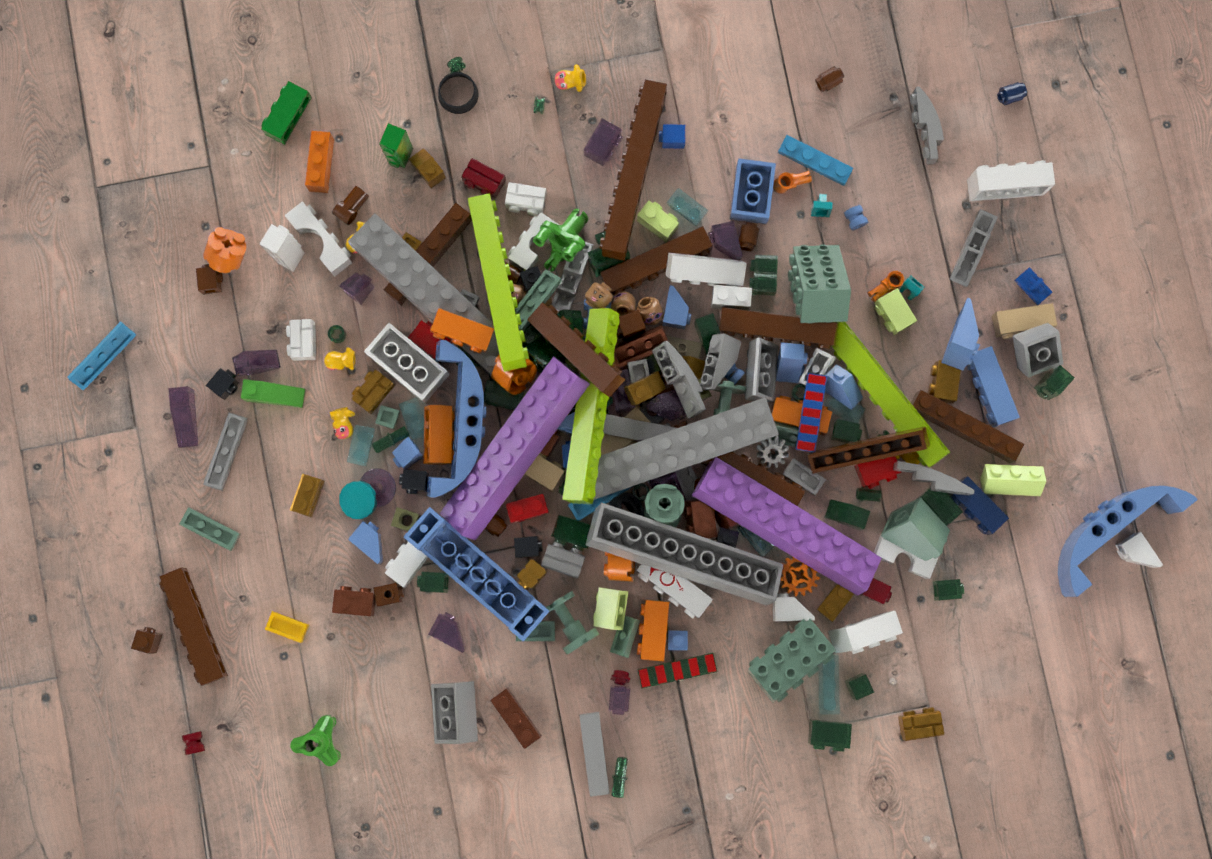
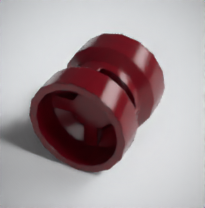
(193, 743)

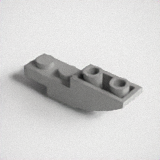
(927, 119)
(679, 374)

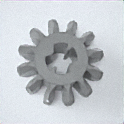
(779, 448)

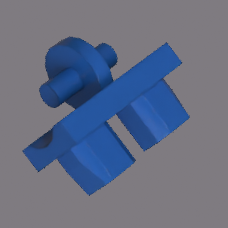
(1033, 286)

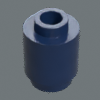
(1012, 93)

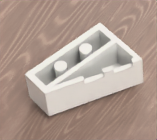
(866, 633)

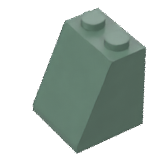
(917, 530)

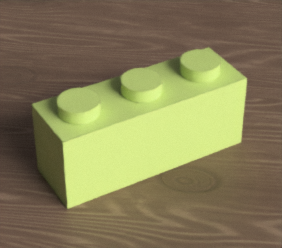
(1013, 480)

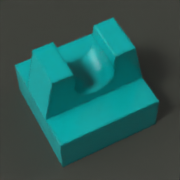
(821, 207)
(912, 285)

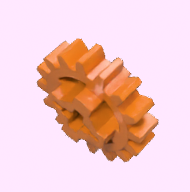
(793, 582)

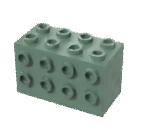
(819, 284)
(791, 660)

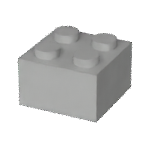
(1038, 349)

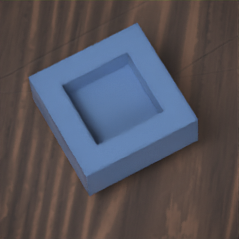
(677, 640)

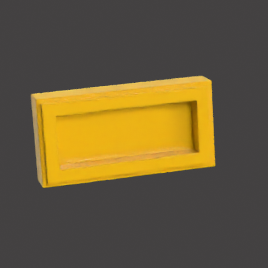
(286, 627)

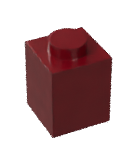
(878, 592)

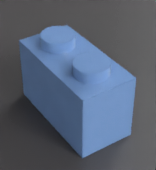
(791, 362)

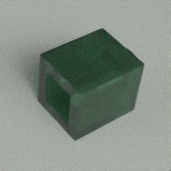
(846, 431)
(948, 589)
(859, 686)

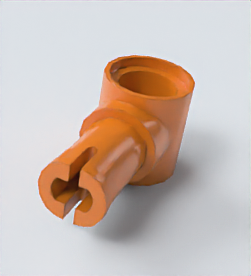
(791, 181)
(886, 286)

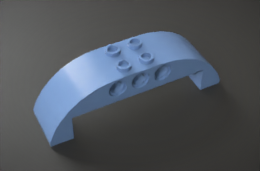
(468, 386)
(1106, 523)
(477, 573)

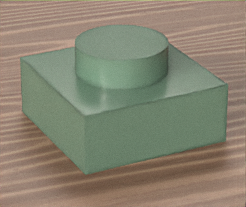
(387, 417)

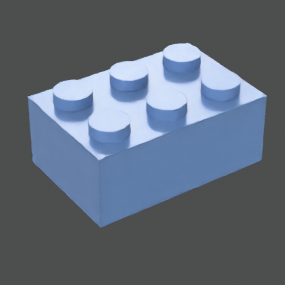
(752, 191)

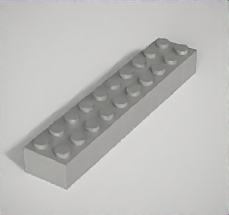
(418, 281)
(684, 447)
(684, 554)

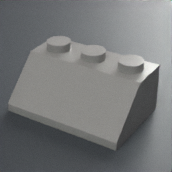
(761, 370)
(454, 713)

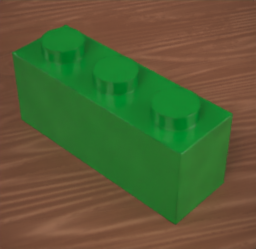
(286, 112)
(396, 146)

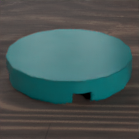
(358, 499)

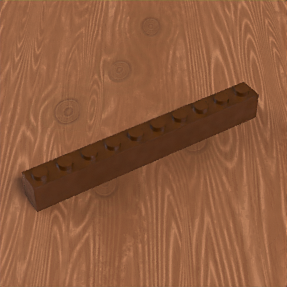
(634, 170)

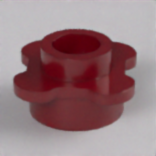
(620, 677)

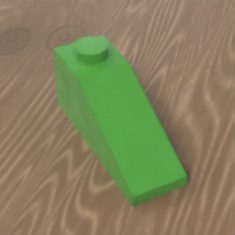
(272, 393)

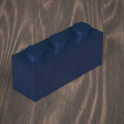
(980, 508)

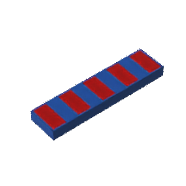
(811, 412)

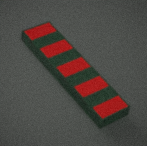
(677, 670)

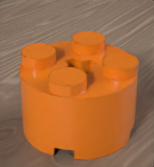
(225, 250)
(513, 380)
(618, 568)

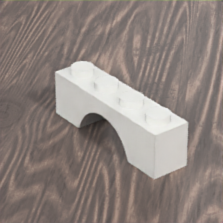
(304, 221)

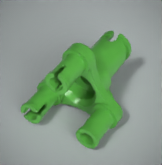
(563, 238)
(323, 736)

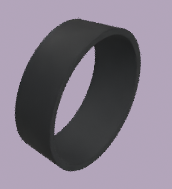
(463, 108)

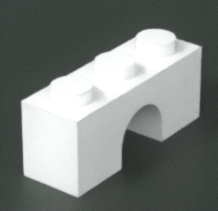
(521, 255)
(889, 551)

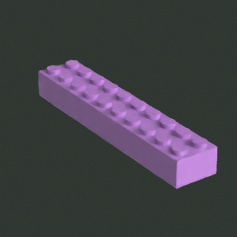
(514, 449)
(787, 526)

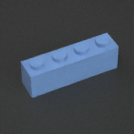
(992, 388)

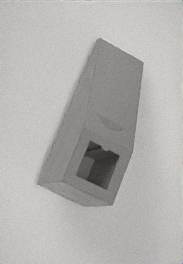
(720, 358)

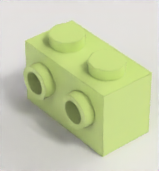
(658, 221)
(895, 312)
(610, 608)

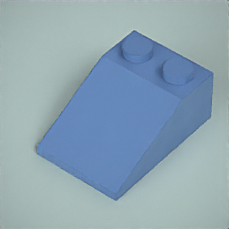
(963, 340)

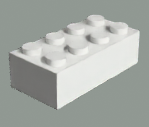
(1010, 181)
(406, 363)

